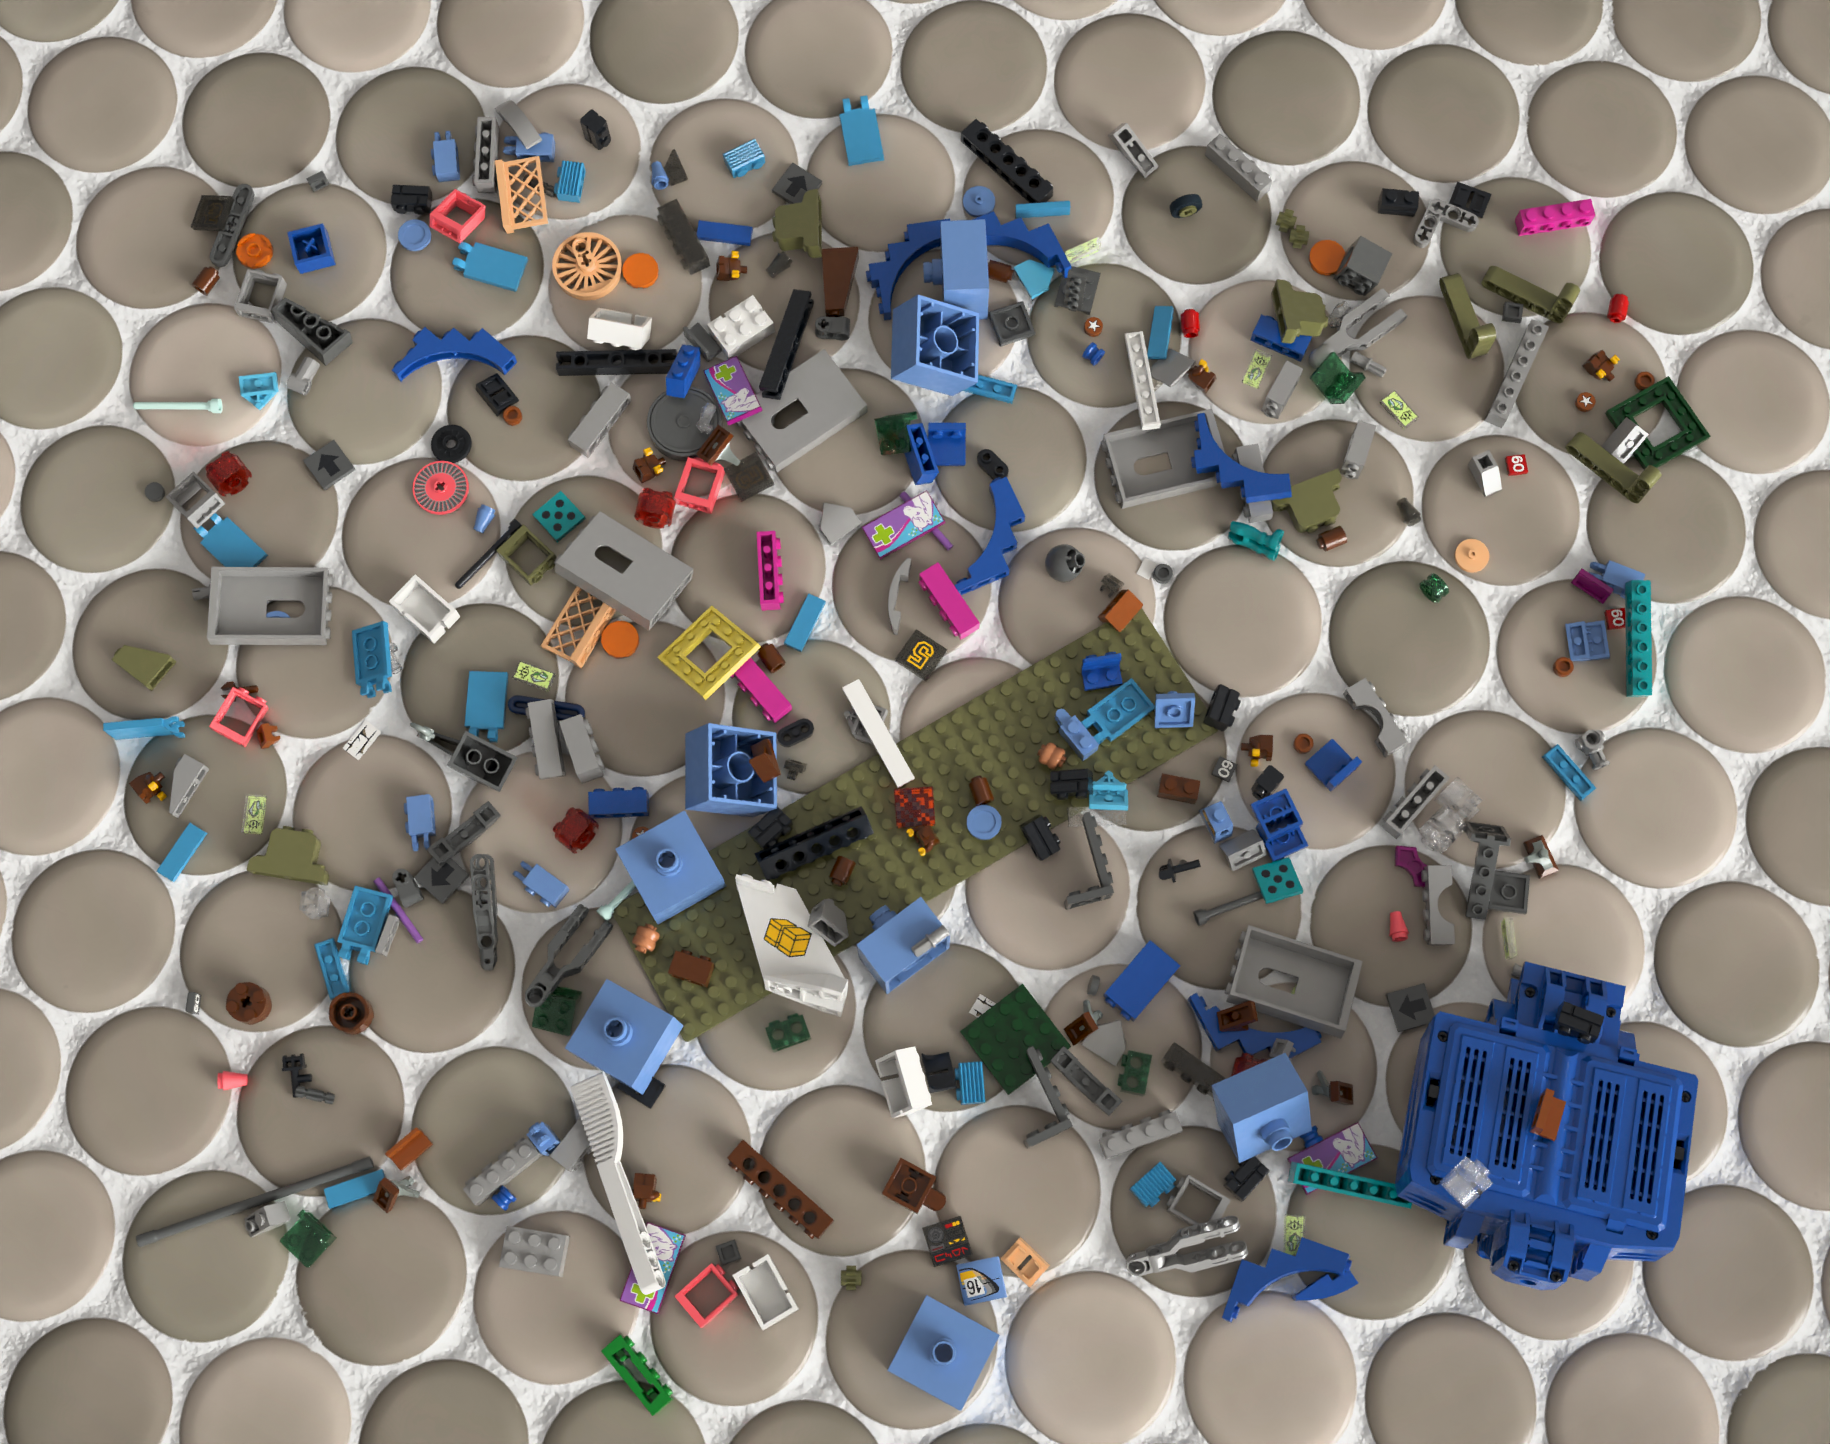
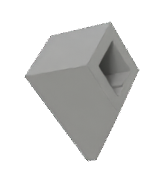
(1486, 473)
(267, 1218)

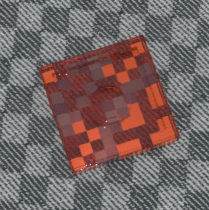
(914, 807)

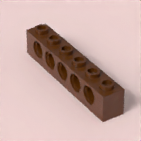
(822, 1219)

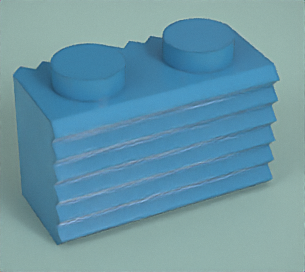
(744, 158)
(570, 182)
(971, 1083)
(1152, 1185)

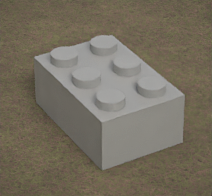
(582, 748)
(534, 1251)

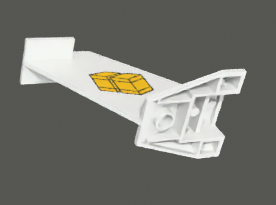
(789, 952)

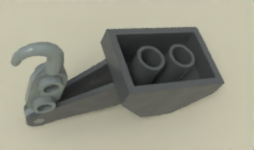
(474, 757)

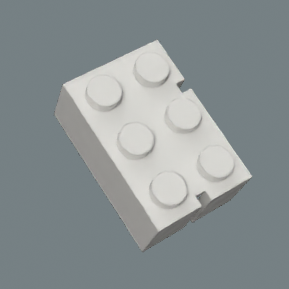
(741, 327)
(617, 329)
(424, 608)
(909, 1090)
(765, 1292)

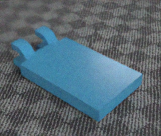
(861, 133)
(491, 265)
(230, 544)
(372, 658)
(486, 702)
(1118, 711)
(144, 728)
(363, 923)

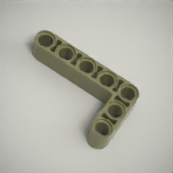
(1531, 296)
(1474, 338)
(1611, 469)

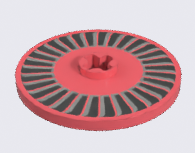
(444, 474)

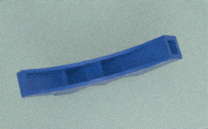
(884, 275)
(454, 346)
(1254, 485)

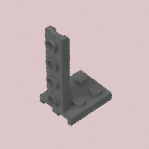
(1078, 290)
(1489, 840)
(1094, 893)
(1052, 1094)

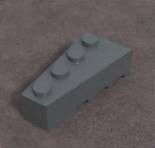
(313, 332)

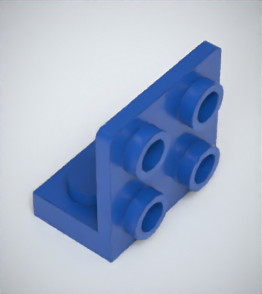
(948, 443)
(1101, 671)
(1332, 764)

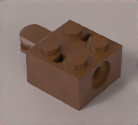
(913, 1188)

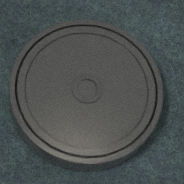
(673, 423)

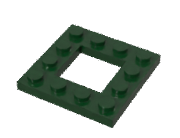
(1664, 391)

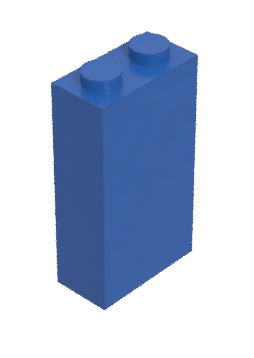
(1141, 981)

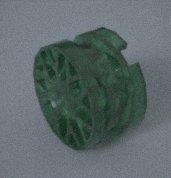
(1434, 588)

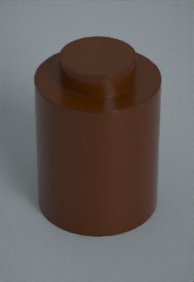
(1000, 271)
(206, 280)
(1331, 538)
(771, 657)
(981, 791)
(841, 871)

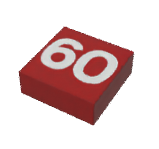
(1516, 465)
(1615, 618)

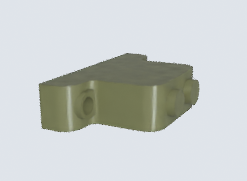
(800, 225)
(1297, 312)
(1312, 502)
(291, 857)

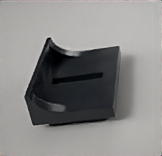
(1478, 203)
(499, 401)
(939, 1063)
(650, 1095)

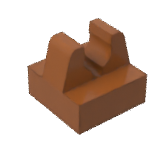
(265, 735)

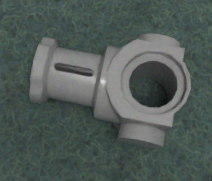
(1593, 750)

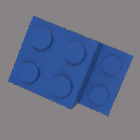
(1279, 825)

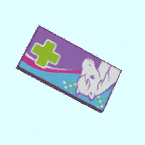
(732, 390)
(903, 525)
(1340, 1152)
(667, 1248)

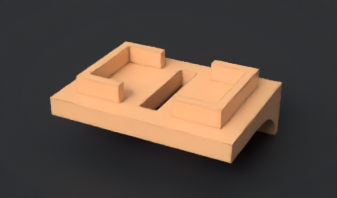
(1032, 1270)

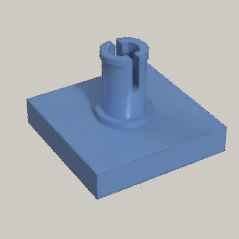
(1174, 710)

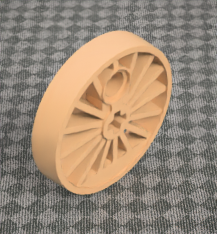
(577, 267)

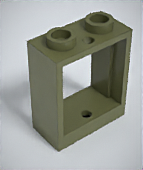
(515, 542)

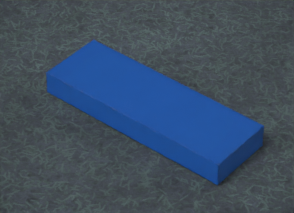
(724, 233)

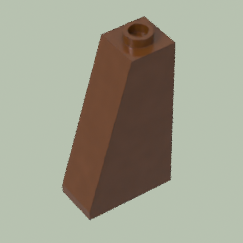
(838, 276)

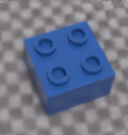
(311, 248)

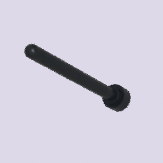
(514, 526)

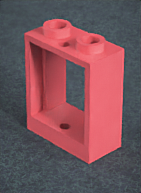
(450, 228)
(696, 502)
(230, 734)
(689, 1306)

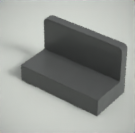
(700, 338)

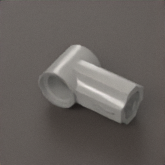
(301, 380)

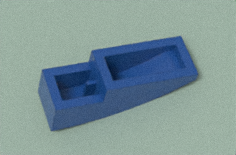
(1326, 1287)

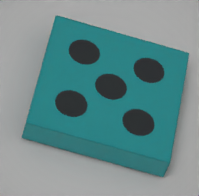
(559, 516)
(1277, 880)

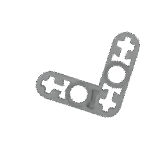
(1437, 216)

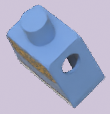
(1216, 821)

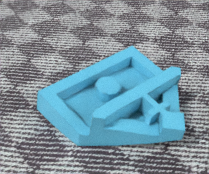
(1034, 277)
(259, 388)
(1109, 794)

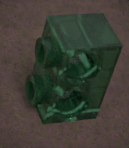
(789, 1038)
(1140, 1074)

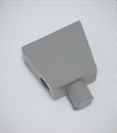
(828, 922)

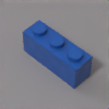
(1267, 334)
(683, 371)
(920, 459)
(618, 803)

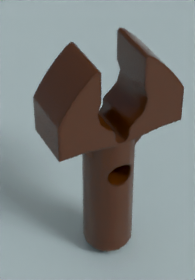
(229, 685)

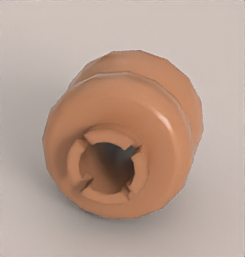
(1052, 756)
(645, 938)

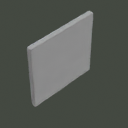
(1172, 368)

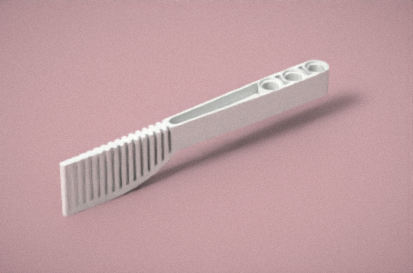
(605, 1132)

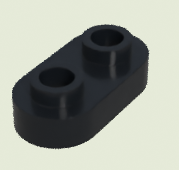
(992, 464)
(795, 732)

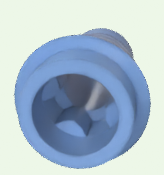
(659, 177)
(483, 518)

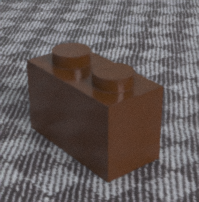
(1178, 788)
(691, 968)

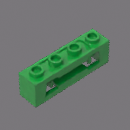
(651, 1375)

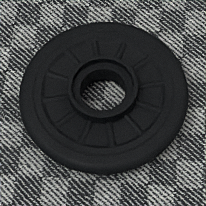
(447, 433)

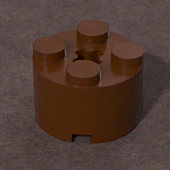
(237, 1003)
(340, 1015)

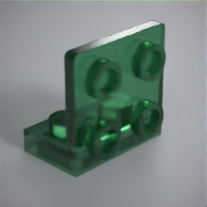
(1336, 380)
(893, 432)
(557, 1011)
(307, 1238)

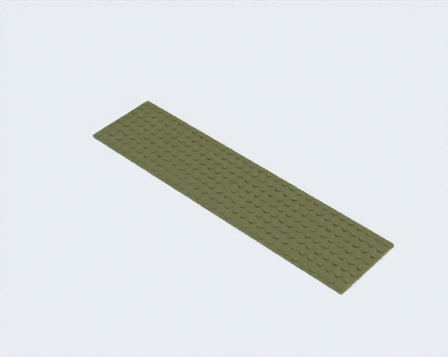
(985, 737)

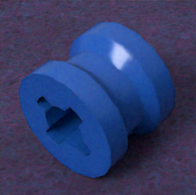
(1093, 353)
(1311, 1137)
(504, 1198)

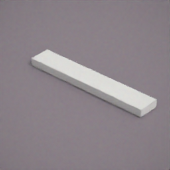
(1142, 380)
(878, 733)

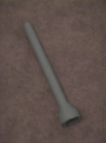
(1202, 916)

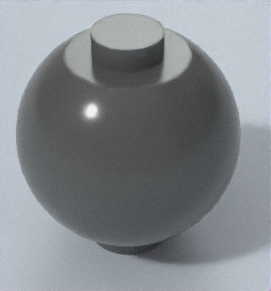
(1064, 563)

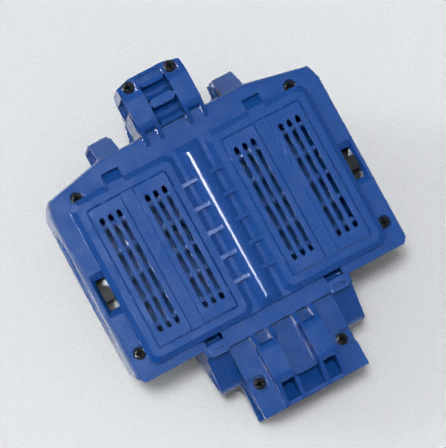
(1565, 1204)

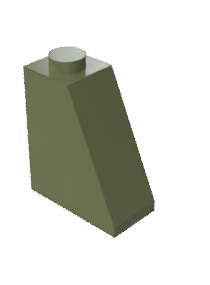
(144, 665)

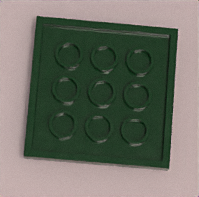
(1007, 1032)

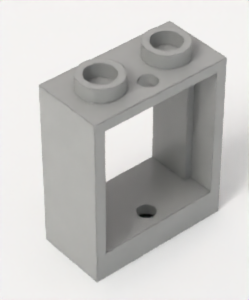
(254, 312)
(1281, 390)
(1358, 450)
(203, 508)
(1182, 1185)

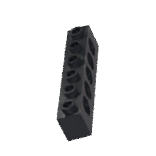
(996, 161)
(804, 841)

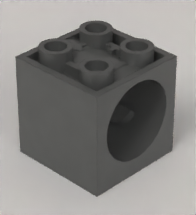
(1362, 266)

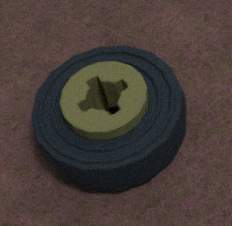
(1185, 206)

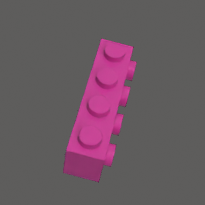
(1554, 217)
(768, 570)
(949, 601)
(762, 691)

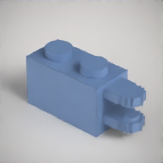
(543, 149)
(445, 158)
(1616, 575)
(1076, 734)
(420, 819)
(543, 884)
(543, 1138)

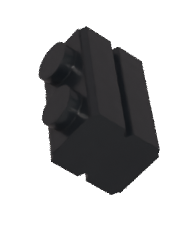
(595, 129)
(411, 199)
(1398, 202)
(1222, 707)
(1071, 783)
(1267, 783)
(770, 828)
(1040, 837)
(1578, 1023)
(1245, 1178)

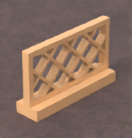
(507, 199)
(591, 635)

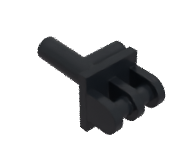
(1169, 871)
(296, 1079)

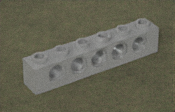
(1516, 373)

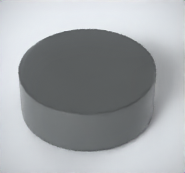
(154, 492)
(1163, 573)
(1093, 985)

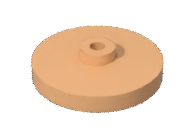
(1471, 555)

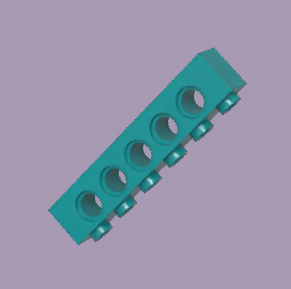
(1638, 638)
(1345, 1184)

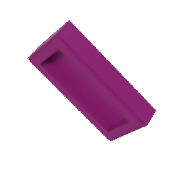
(1592, 586)

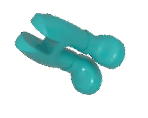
(1258, 541)

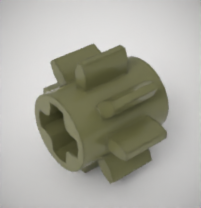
(1286, 220)
(1298, 236)
(851, 1277)

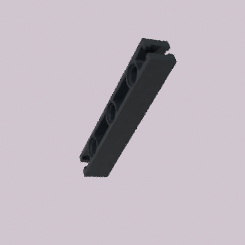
(786, 344)
(602, 362)

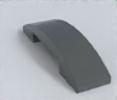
(465, 834)
(1085, 1081)

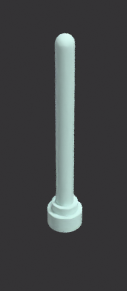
(213, 405)
(607, 910)

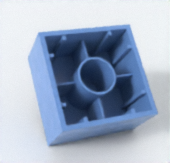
(962, 265)
(935, 345)
(720, 771)
(671, 867)
(888, 948)
(624, 1036)
(1262, 1108)
(943, 1353)

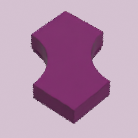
(1409, 860)

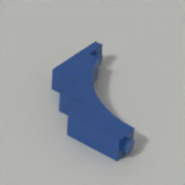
(1037, 242)
(991, 564)
(1251, 1040)
(1253, 1278)

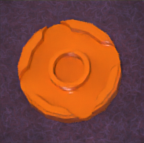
(254, 250)
(1326, 257)
(640, 270)
(620, 639)

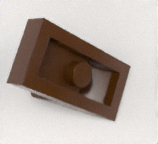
(764, 760)
(1237, 1017)

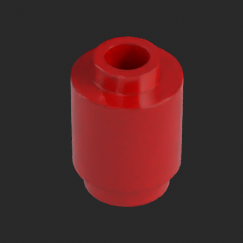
(1618, 308)
(1190, 323)

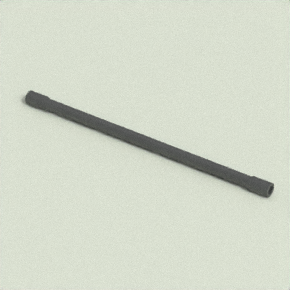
(155, 1235)

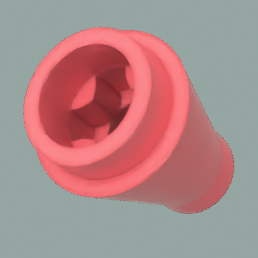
(1398, 928)
(230, 1080)

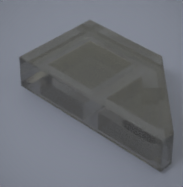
(675, 169)

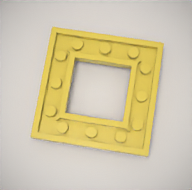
(707, 683)

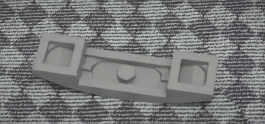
(519, 123)
(901, 575)

